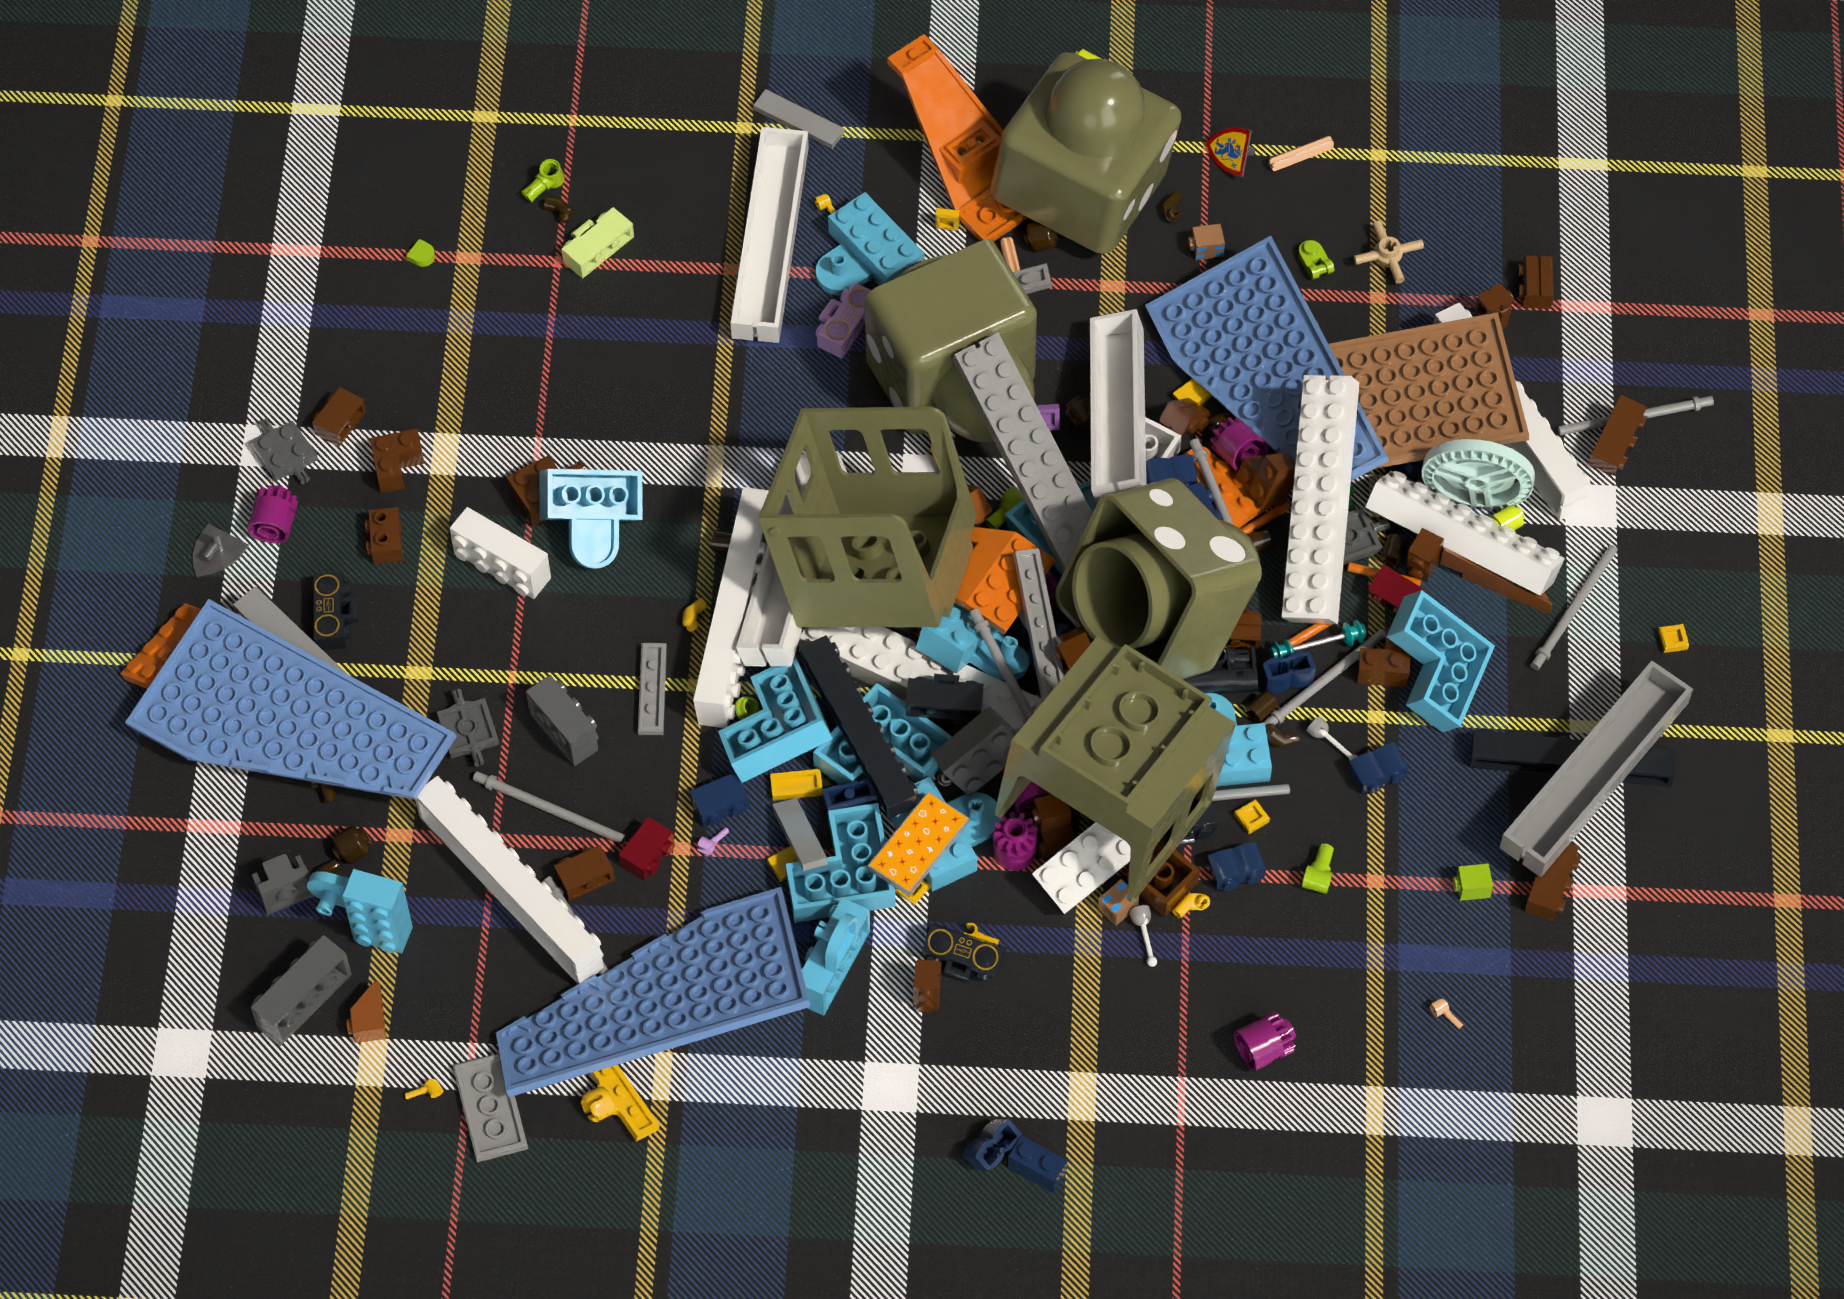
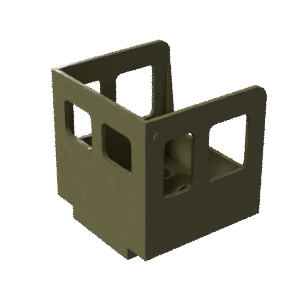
(871, 543)
(1124, 751)

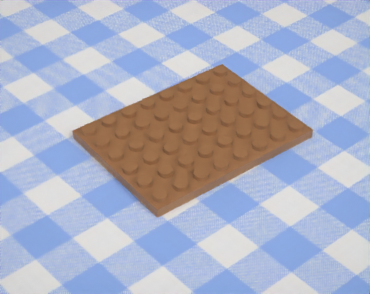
(1436, 386)

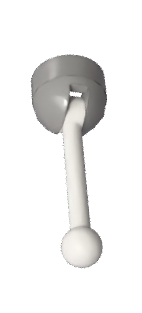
(1320, 728)
(1141, 916)

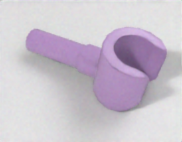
(707, 846)

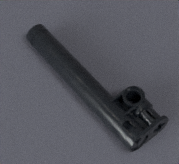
(1232, 674)

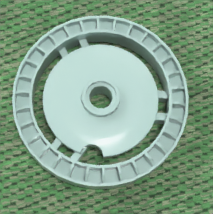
(1478, 473)

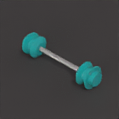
(1348, 634)

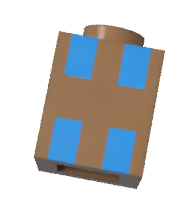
(1207, 242)
(1115, 903)

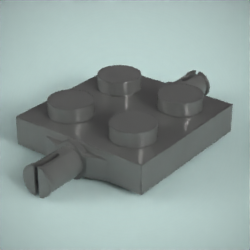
(284, 451)
(1362, 536)
(472, 726)

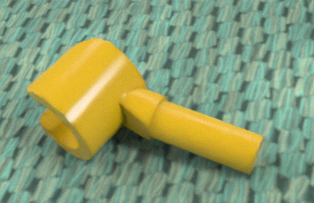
(824, 202)
(972, 927)
(430, 1086)

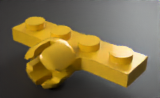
(618, 1097)

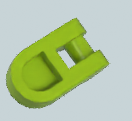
(1312, 253)

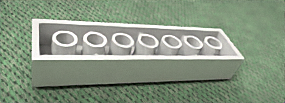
(1466, 532)

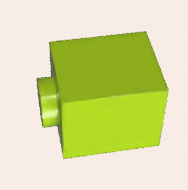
(1473, 882)

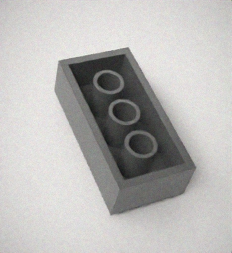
(301, 990)

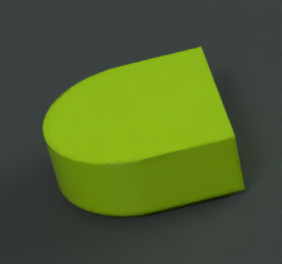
(421, 254)

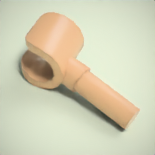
(1441, 1007)

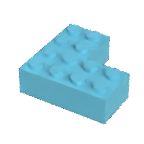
(1450, 655)
(782, 730)
(911, 737)
(856, 840)

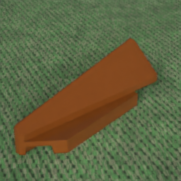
(1483, 577)

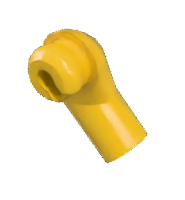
(691, 612)
(1191, 901)

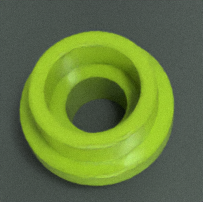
(746, 702)

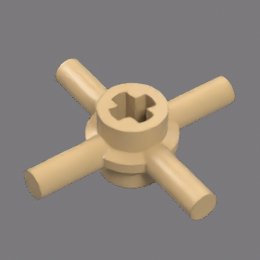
(1388, 252)

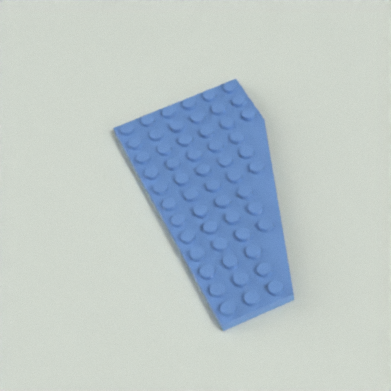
(1249, 345)
(273, 709)
(683, 987)

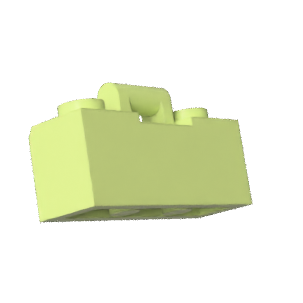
(596, 242)

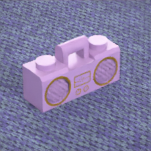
(847, 322)

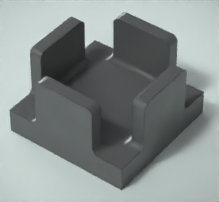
(284, 884)

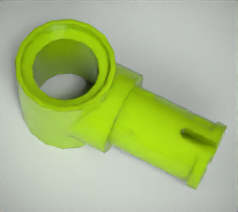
(543, 180)
(1008, 501)
(1318, 874)

